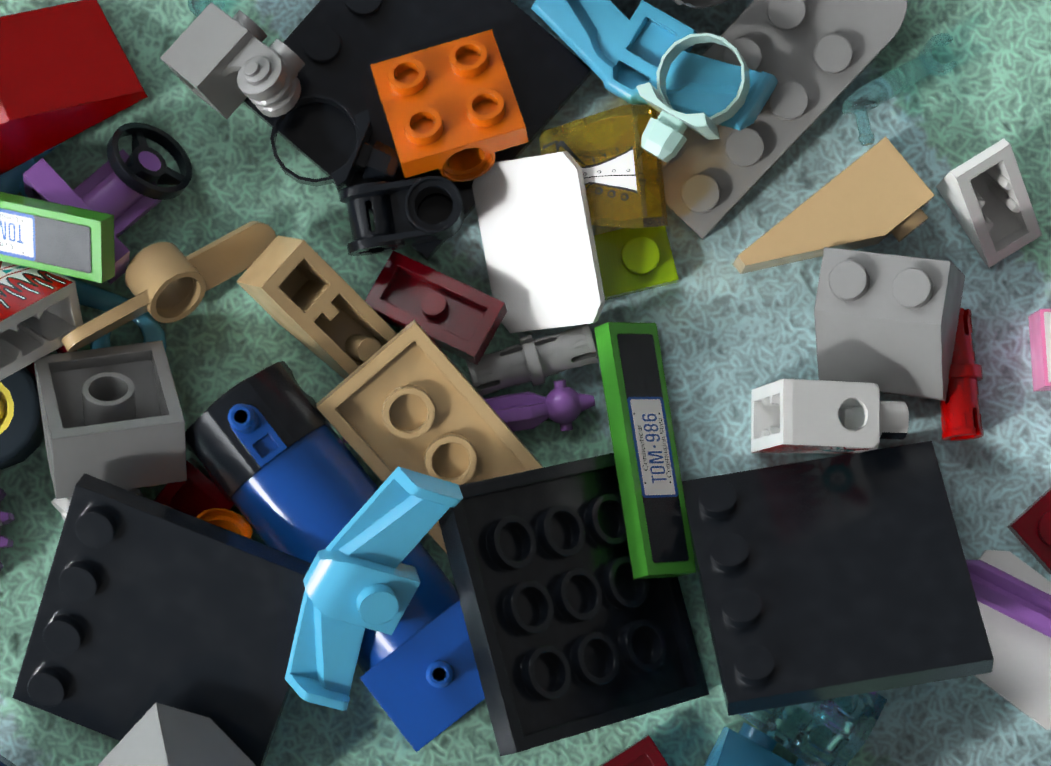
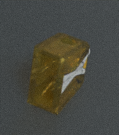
(619, 176)

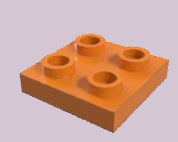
(450, 107)

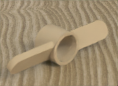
(174, 284)

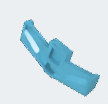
(630, 52)
(362, 583)

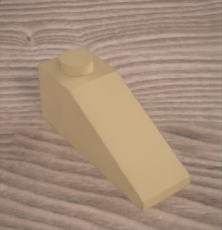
(852, 211)
(315, 305)

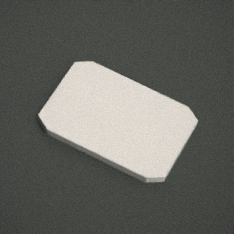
(539, 242)
(1020, 653)

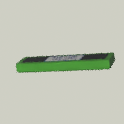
(57, 238)
(645, 450)

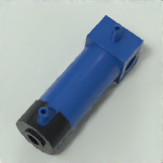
(298, 491)

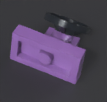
(122, 185)

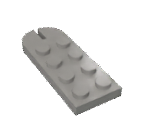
(815, 56)

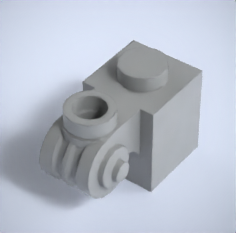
(227, 62)

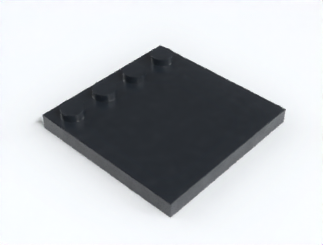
(349, 35)
(834, 578)
(556, 609)
(164, 614)

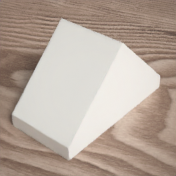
(991, 203)

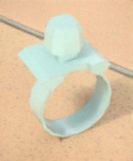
(664, 135)

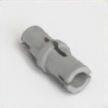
(533, 360)

